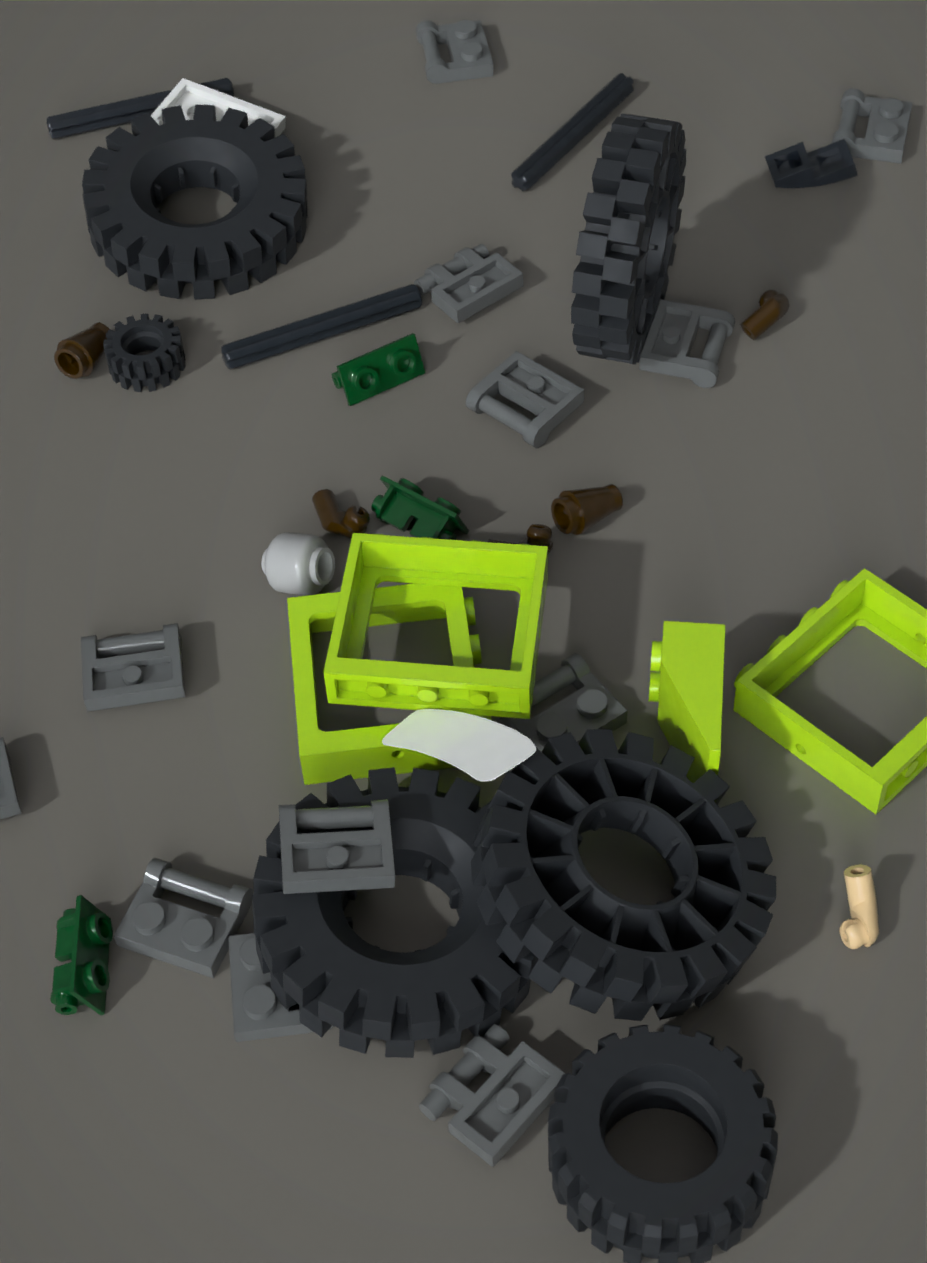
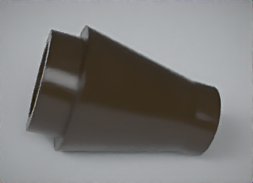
(81, 352)
(583, 508)

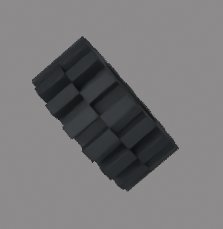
(147, 368)

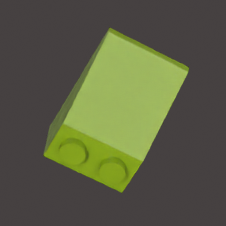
(690, 690)

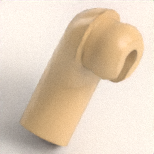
(863, 925)

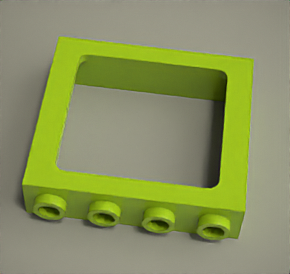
(853, 603)
(432, 686)
(358, 750)

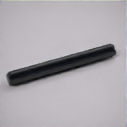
(116, 112)
(572, 132)
(321, 326)

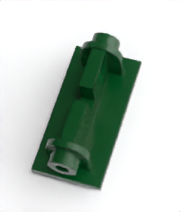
(379, 370)
(405, 501)
(84, 938)

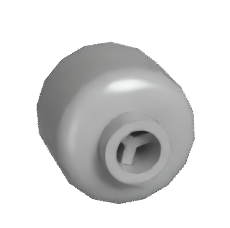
(298, 563)

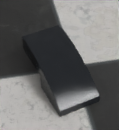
(800, 169)

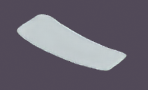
(463, 740)

